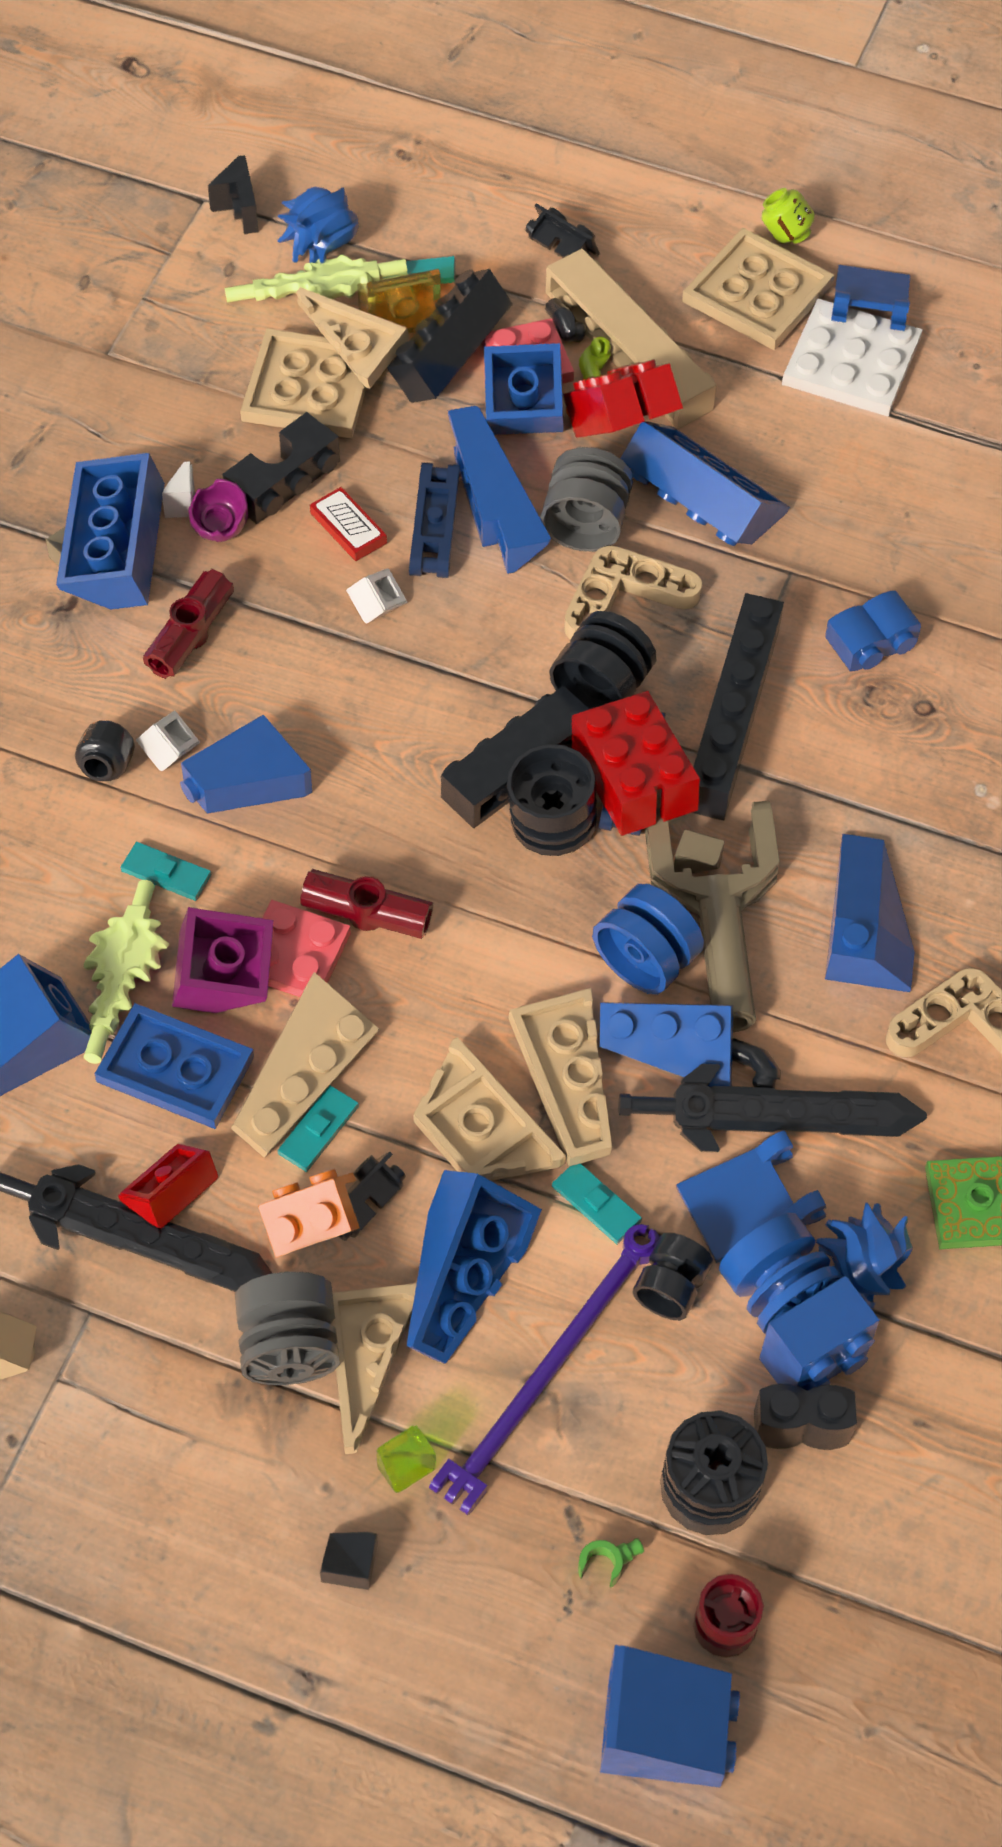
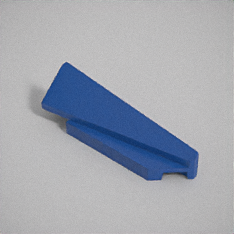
(494, 491)

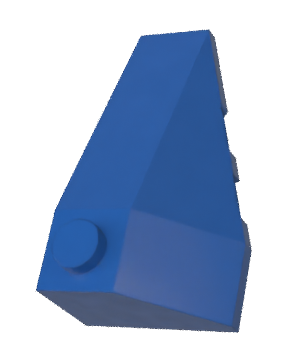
(868, 923)
(466, 1249)

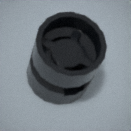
(671, 1279)

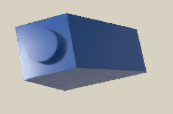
(246, 770)

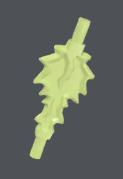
(331, 279)
(121, 954)

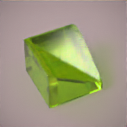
(406, 1459)

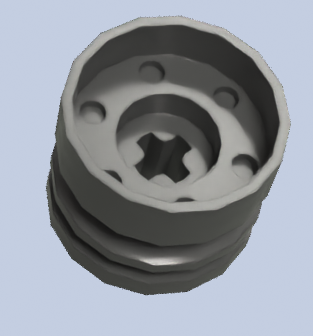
(587, 499)
(286, 1328)

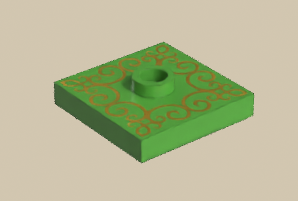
(966, 1201)

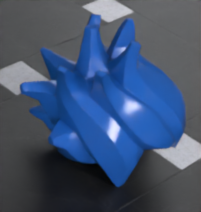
(318, 223)
(869, 1252)

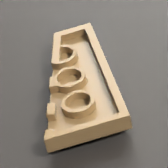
(308, 1056)
(565, 1065)

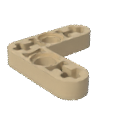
(614, 580)
(971, 1007)

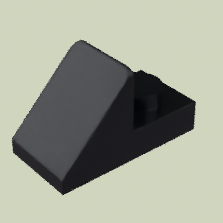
(234, 192)

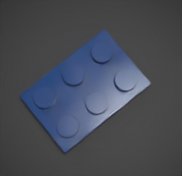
(174, 1065)

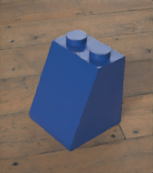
(37, 1023)
(668, 1719)

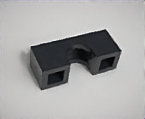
(307, 453)

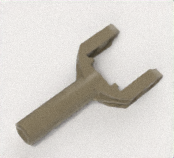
(719, 904)

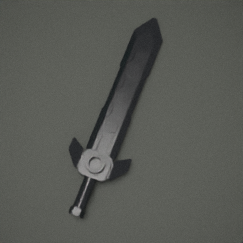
(772, 1110)
(64, 1204)

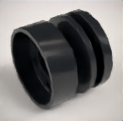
(604, 660)
(552, 799)
(709, 1498)

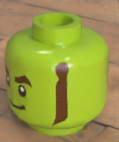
(787, 216)

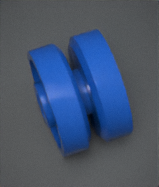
(648, 938)

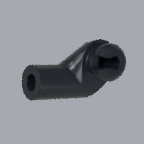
(565, 321)
(759, 1060)

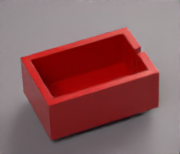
(622, 398)
(634, 758)

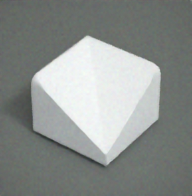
(179, 492)
(376, 595)
(167, 740)

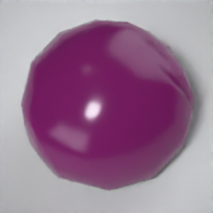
(219, 511)

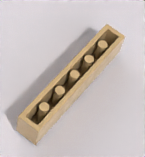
(633, 335)

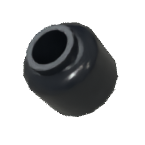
(104, 751)

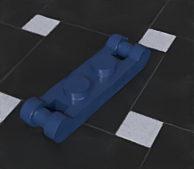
(434, 519)

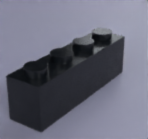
(449, 335)
(479, 781)

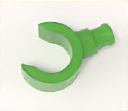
(617, 1554)

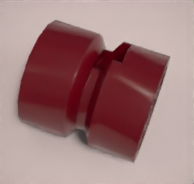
(728, 1615)

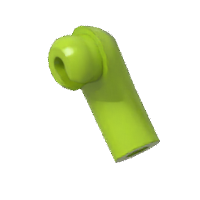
(595, 357)

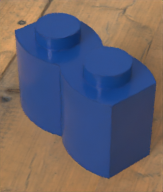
(872, 631)

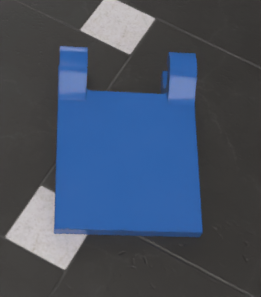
(872, 290)
(745, 1194)

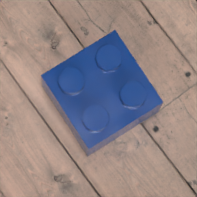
(524, 388)
(820, 1337)

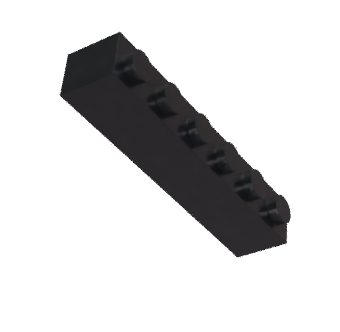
(736, 703)

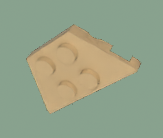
(481, 1123)

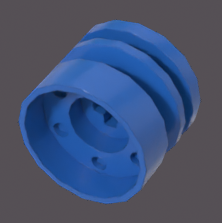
(777, 1268)

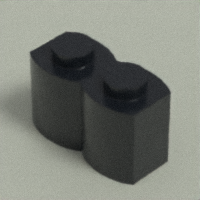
(815, 1417)

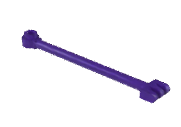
(467, 1476)

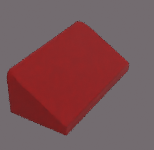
(170, 1184)

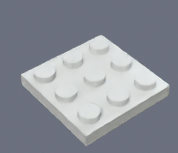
(852, 360)

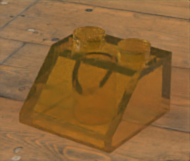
(401, 298)

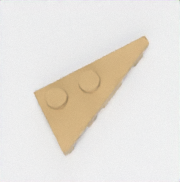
(358, 337)
(368, 1335)

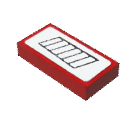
(348, 524)

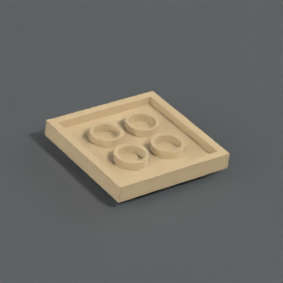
(758, 288)
(300, 376)

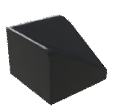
(349, 1559)

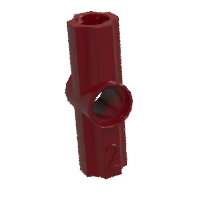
(188, 623)
(344, 898)

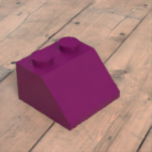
(222, 961)

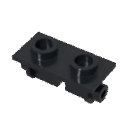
(553, 226)
(373, 1182)

